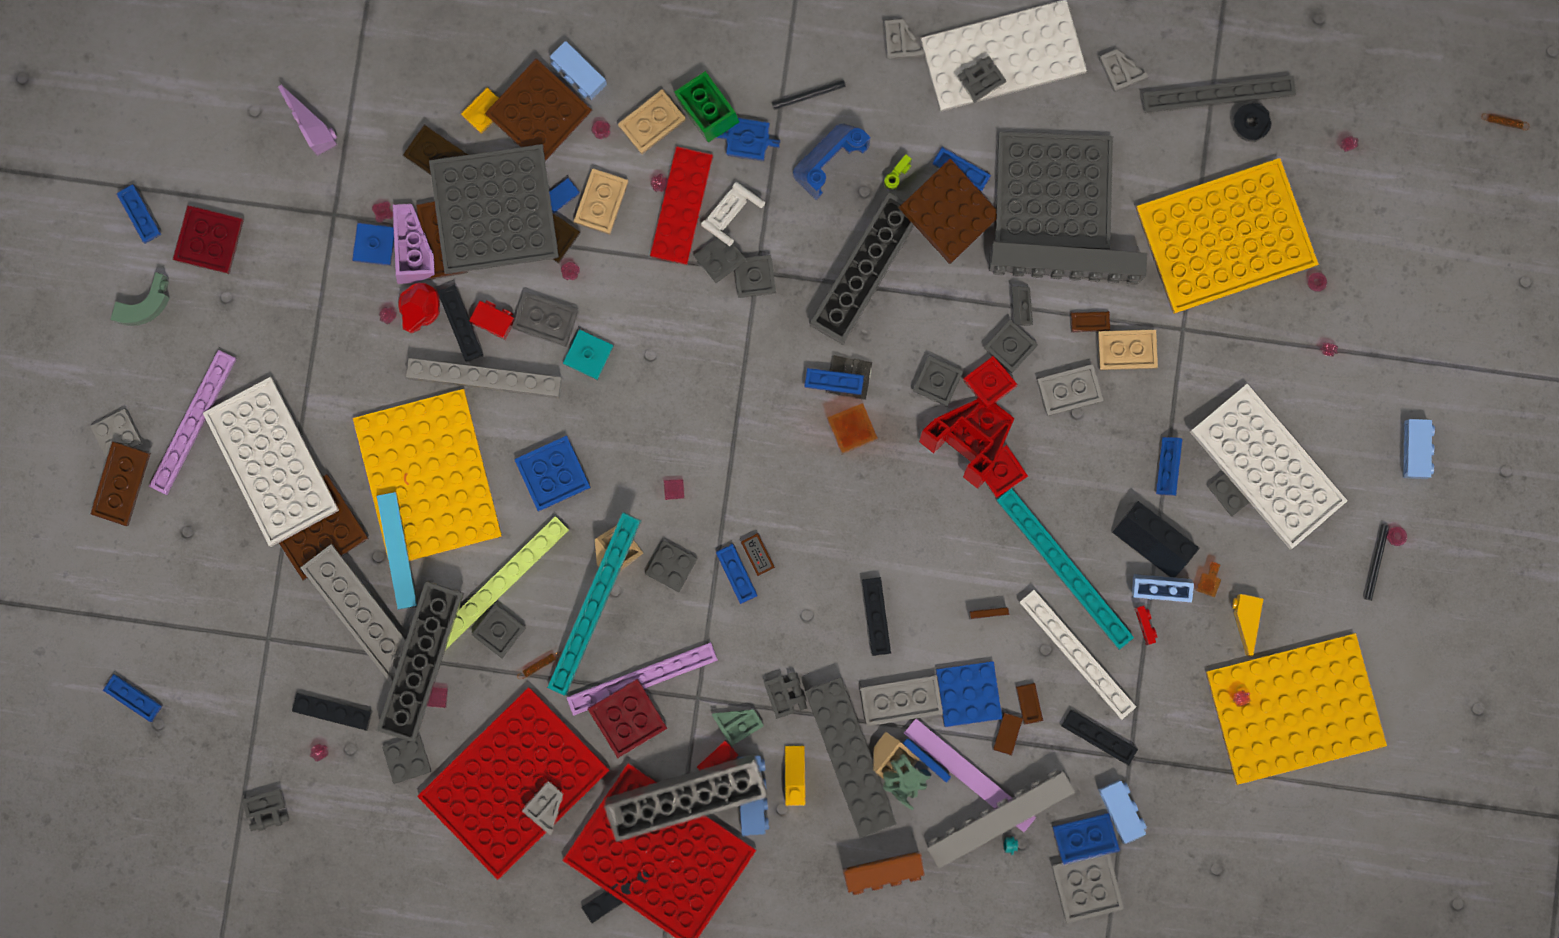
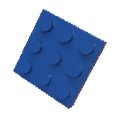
(552, 473)
(969, 694)

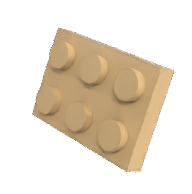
(651, 121)
(601, 201)
(1127, 350)

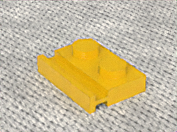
(476, 110)

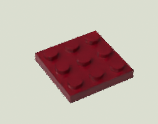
(208, 239)
(627, 718)

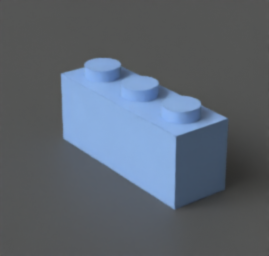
(577, 71)
(1418, 449)
(1162, 588)
(1123, 811)

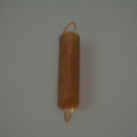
(1505, 121)
(538, 665)

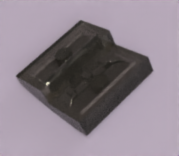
(851, 366)

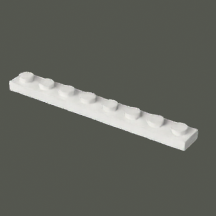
(1077, 654)

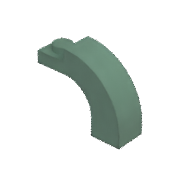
(147, 309)

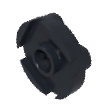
(1242, 127)

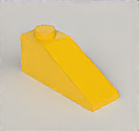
(1247, 617)
(795, 775)

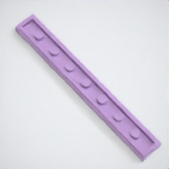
(192, 422)
(647, 676)
(959, 767)

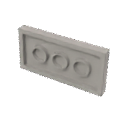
(901, 700)

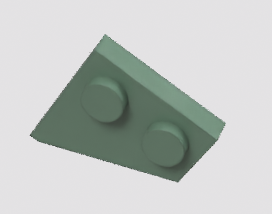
(738, 724)

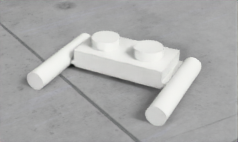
(728, 209)

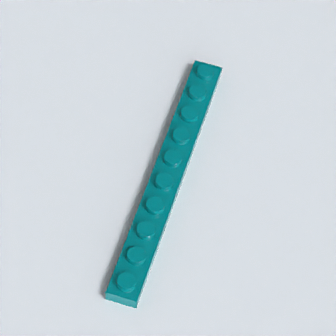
(1065, 569)
(594, 603)

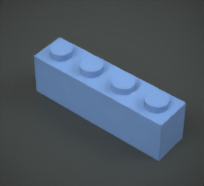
(752, 813)

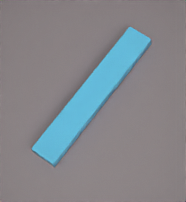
(397, 550)

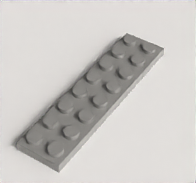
(357, 609)

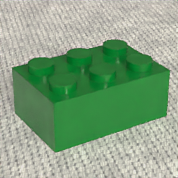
(706, 106)

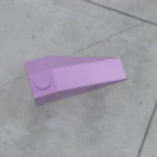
(314, 130)
(412, 252)

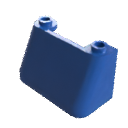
(809, 170)

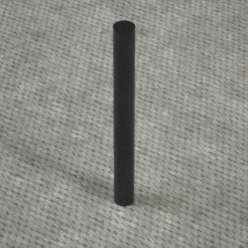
(809, 94)
(1376, 562)

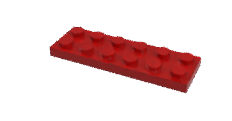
(681, 206)

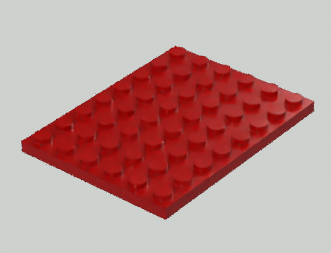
(501, 772)
(686, 863)

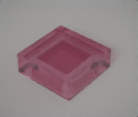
(674, 489)
(438, 698)

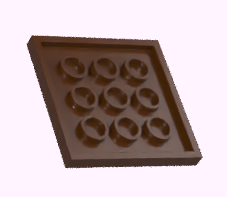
(538, 110)
(949, 211)
(338, 529)

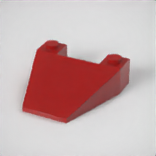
(972, 432)

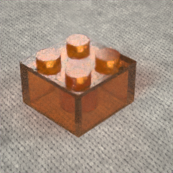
(852, 429)

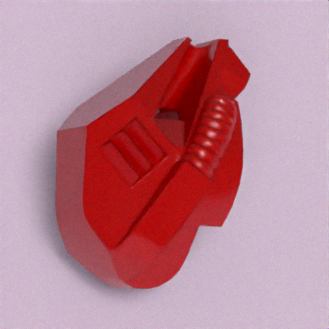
(418, 306)

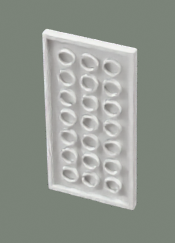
(1025, 47)
(270, 461)
(1268, 466)

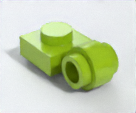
(902, 167)

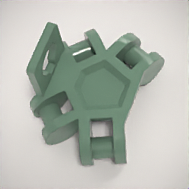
(908, 781)

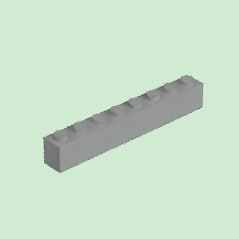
(484, 378)
(1000, 819)

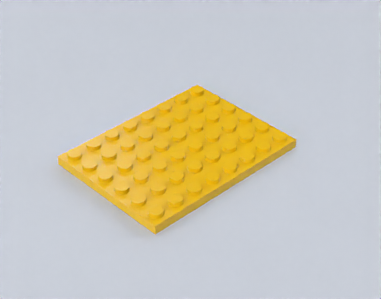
(1227, 235)
(448, 485)
(1302, 709)

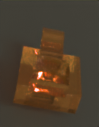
(1209, 582)

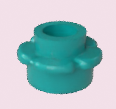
(1010, 845)

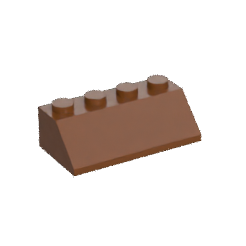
(883, 872)

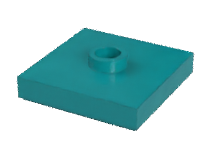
(588, 354)

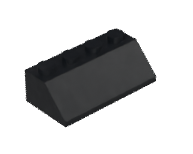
(1155, 540)

